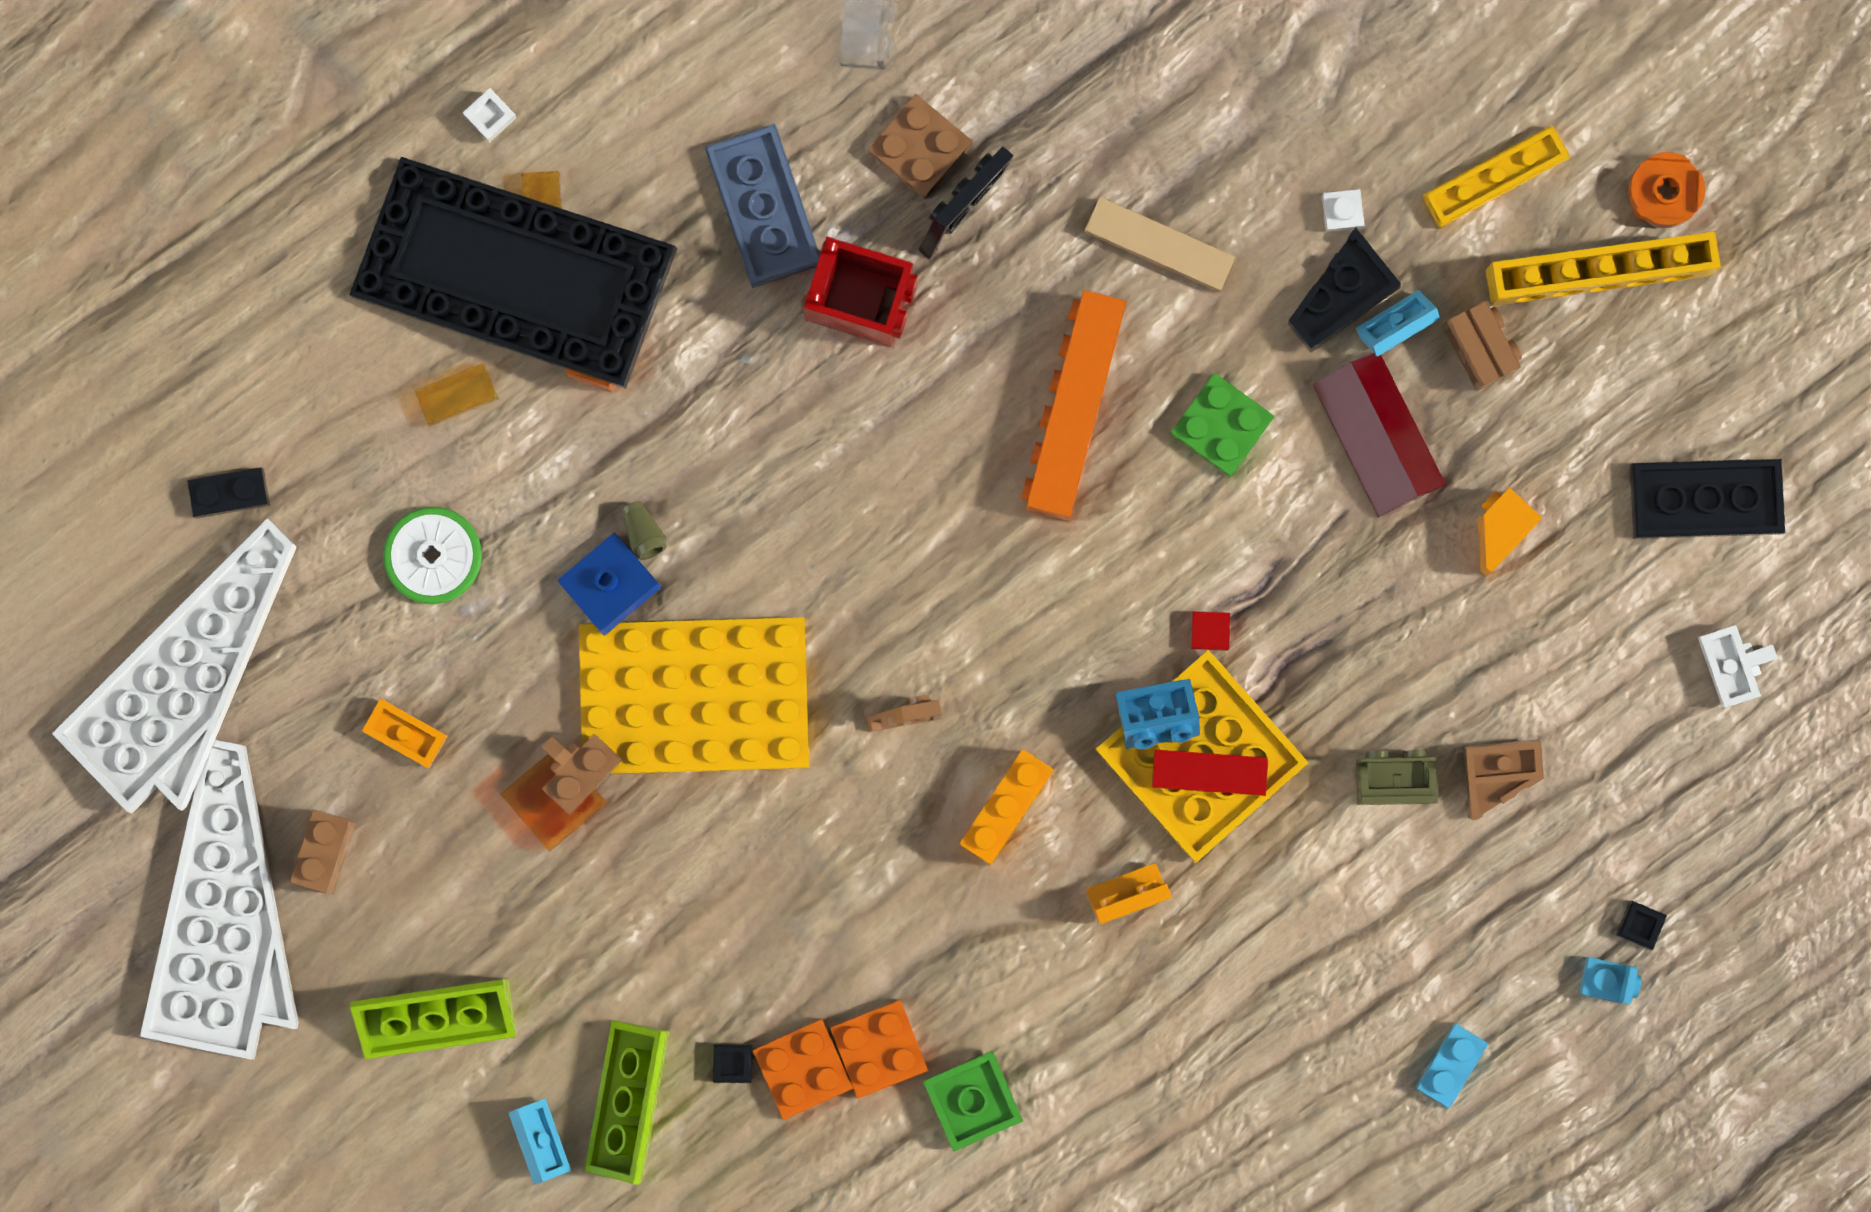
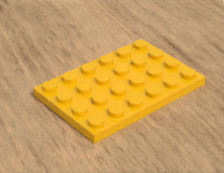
(697, 694)

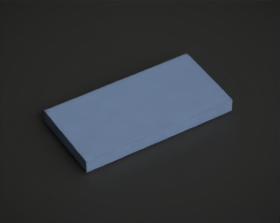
(763, 205)

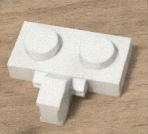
(1734, 665)

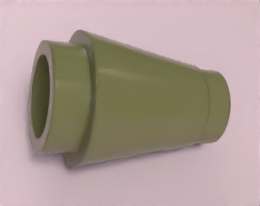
(643, 532)

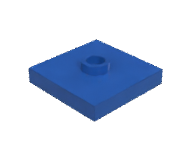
(609, 583)

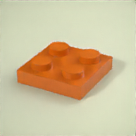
(879, 1049)
(802, 1069)

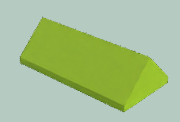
(434, 1019)
(627, 1101)

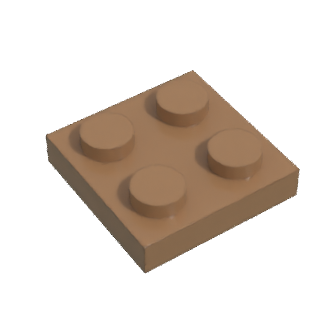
(920, 146)

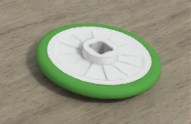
(451, 571)

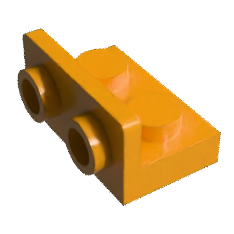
(1127, 893)

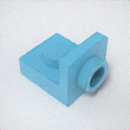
(1610, 981)

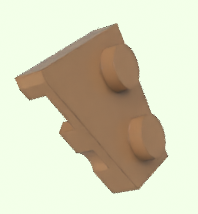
(918, 710)

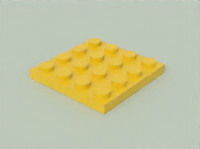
(1228, 726)

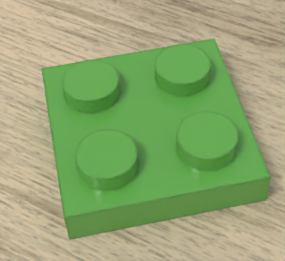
(1222, 425)
(972, 1101)

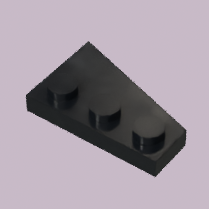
(967, 192)
(1345, 292)

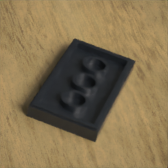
(1707, 498)

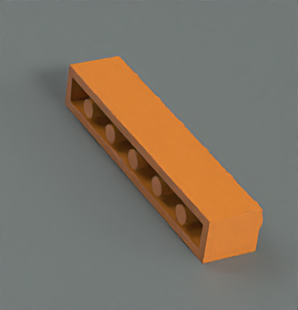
(1075, 405)

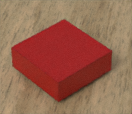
(1210, 631)

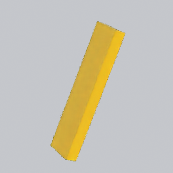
(1496, 176)

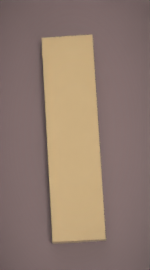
(1159, 244)

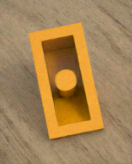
(1503, 527)

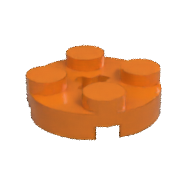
(1682, 176)

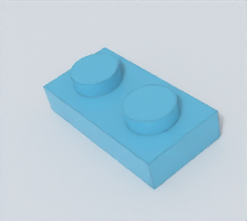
(1398, 323)
(1451, 1065)
(539, 1141)

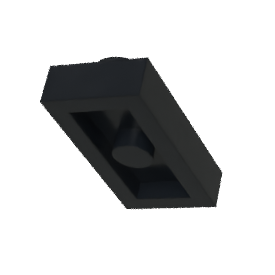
(228, 493)

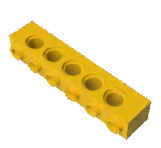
(1602, 268)

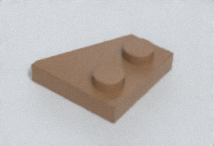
(1499, 772)

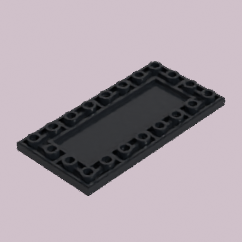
(513, 272)

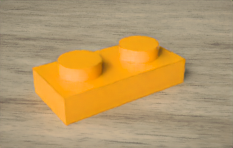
(404, 733)

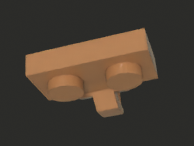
(578, 770)

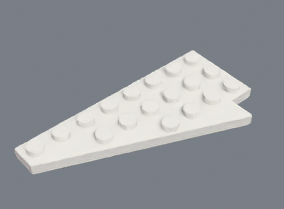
(168, 699)
(222, 937)

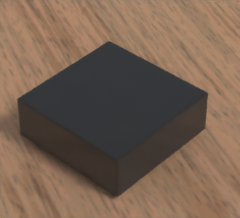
(1641, 925)
(732, 1063)

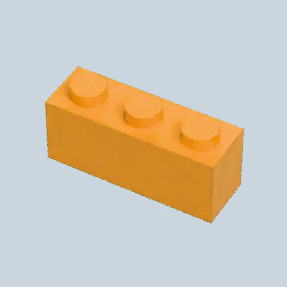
(1006, 807)

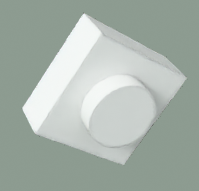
(489, 115)
(1343, 210)

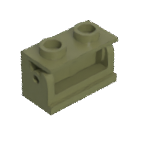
(1396, 779)

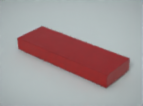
(1210, 772)

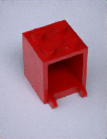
(851, 288)

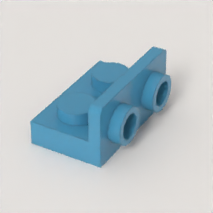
(1158, 714)

